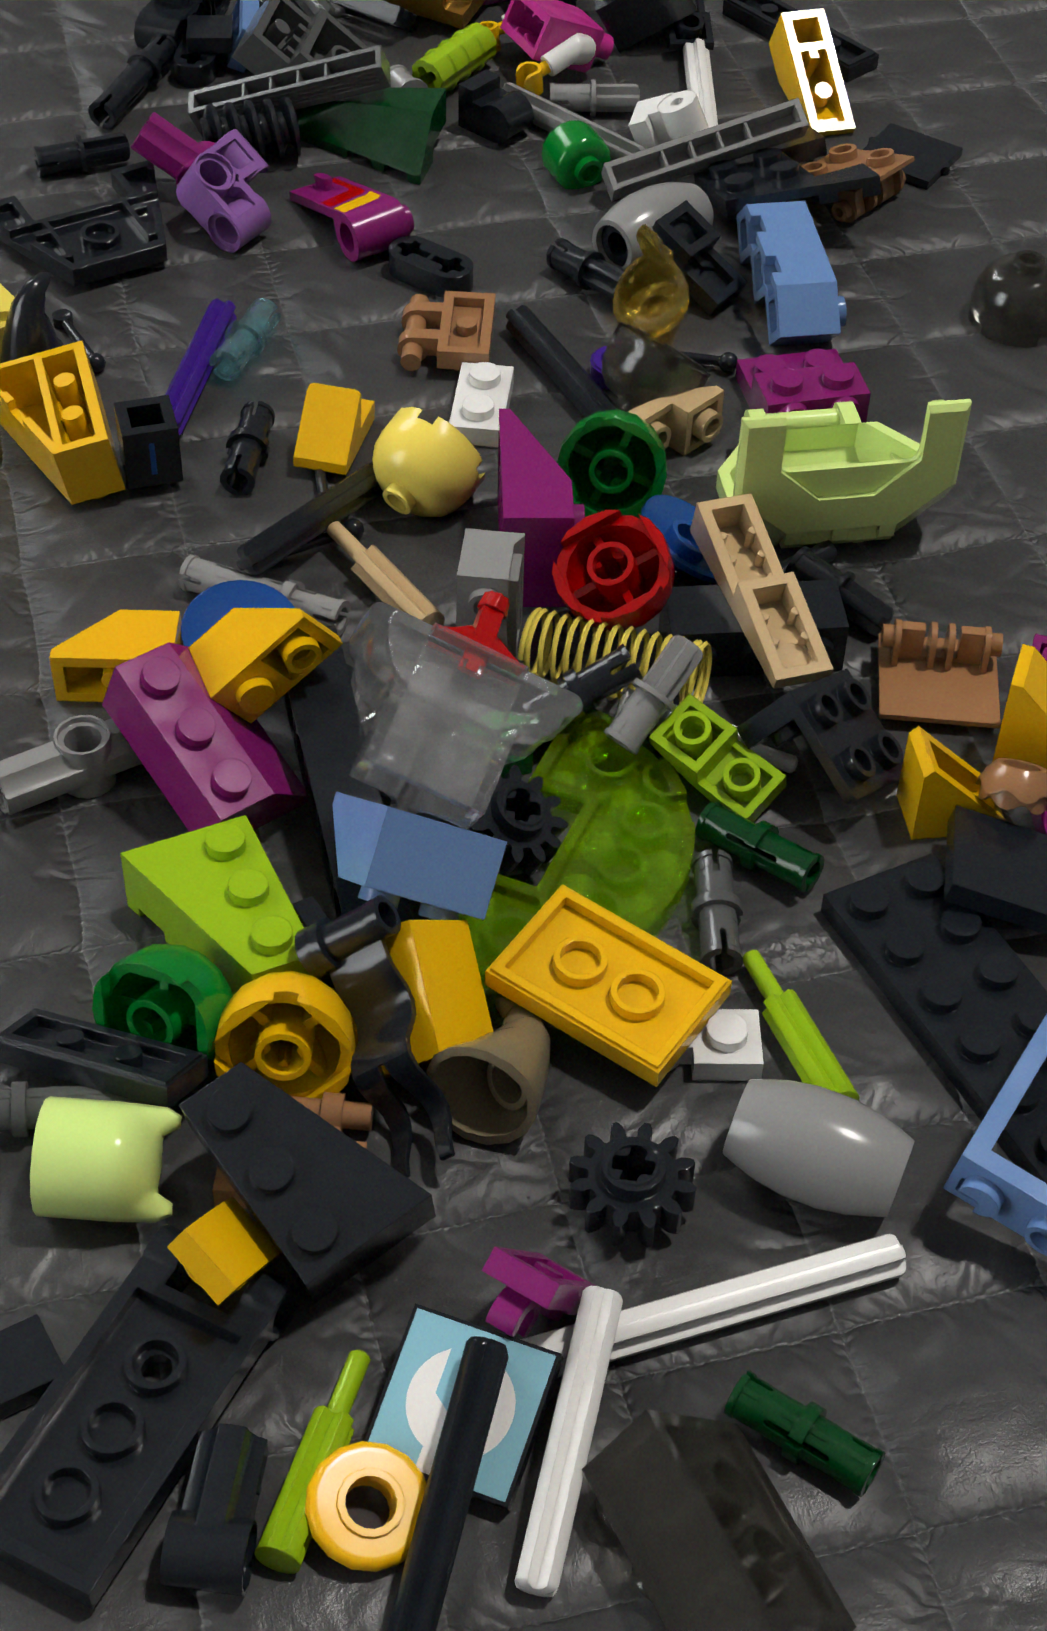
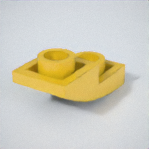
(223, 1250)

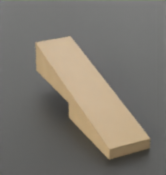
(759, 592)

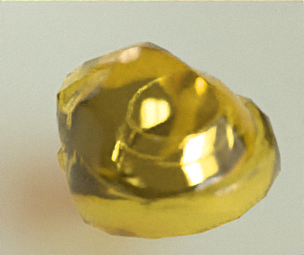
(652, 288)

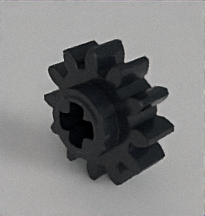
(524, 820)
(631, 1184)

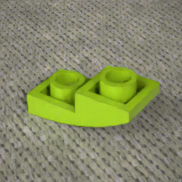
(715, 761)

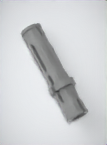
(319, 606)

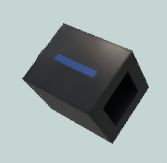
(148, 442)

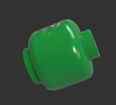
(575, 155)

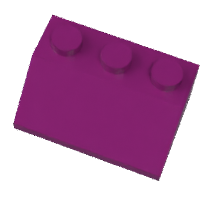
(196, 749)

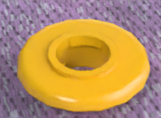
(327, 1514)

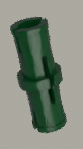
(759, 846)
(804, 1433)

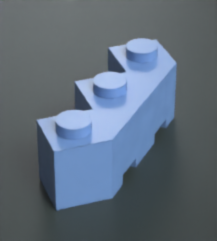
(790, 273)

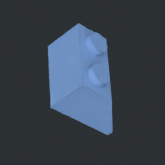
(415, 859)

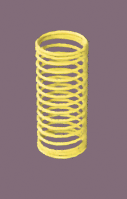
(546, 660)

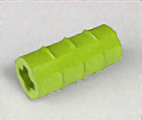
(456, 57)

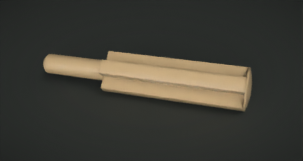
(384, 577)

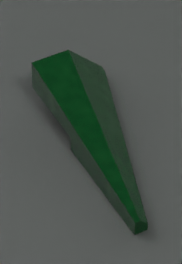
(385, 125)

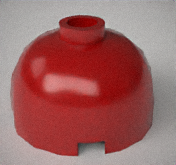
(614, 570)

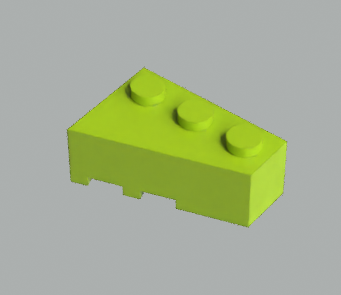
(217, 898)

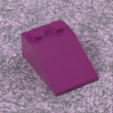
(536, 501)

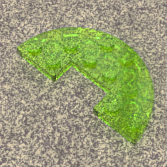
(624, 849)

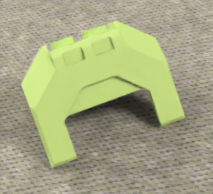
(842, 478)

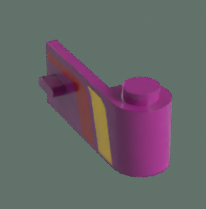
(362, 216)

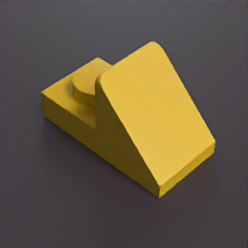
(332, 428)

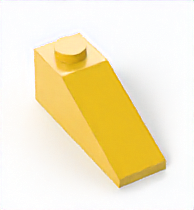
(810, 70)

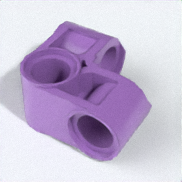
(219, 192)

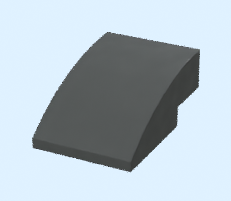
(286, 37)

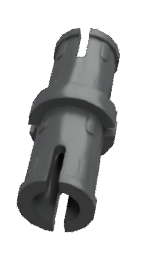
(717, 911)

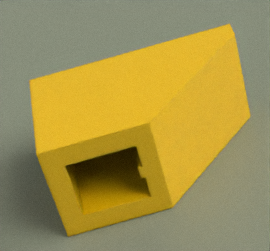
(260, 656)

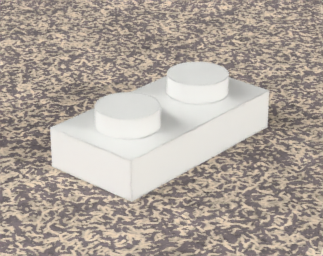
(477, 400)

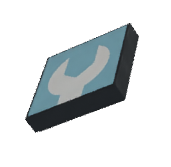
(421, 1387)

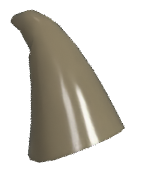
(497, 1078)

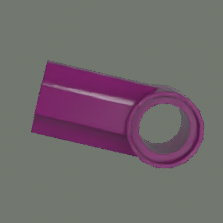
(168, 146)

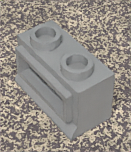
(492, 563)

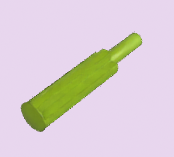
(797, 1031)
(329, 1428)

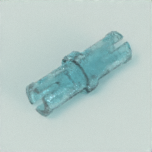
(245, 339)

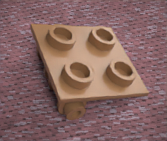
(882, 161)
(939, 677)

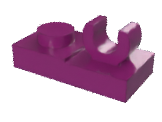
(531, 1288)

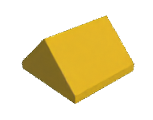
(445, 983)

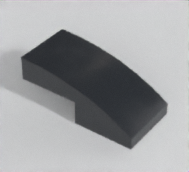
(692, 240)

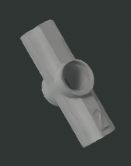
(77, 762)

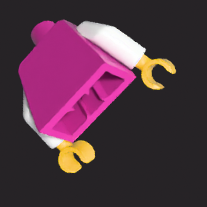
(552, 34)

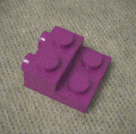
(802, 382)

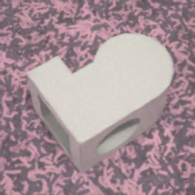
(666, 118)

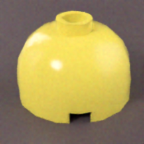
(425, 465)

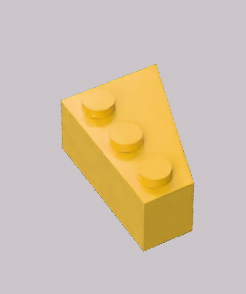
(60, 421)

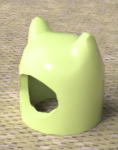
(100, 1160)

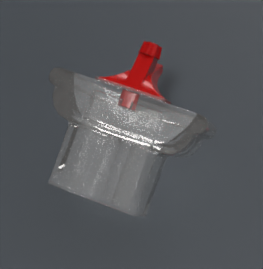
(448, 709)

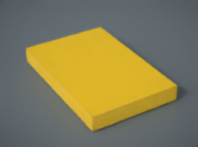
(608, 984)

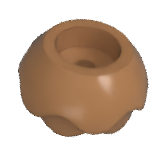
(1014, 785)

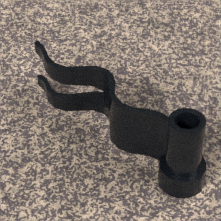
(384, 1011)

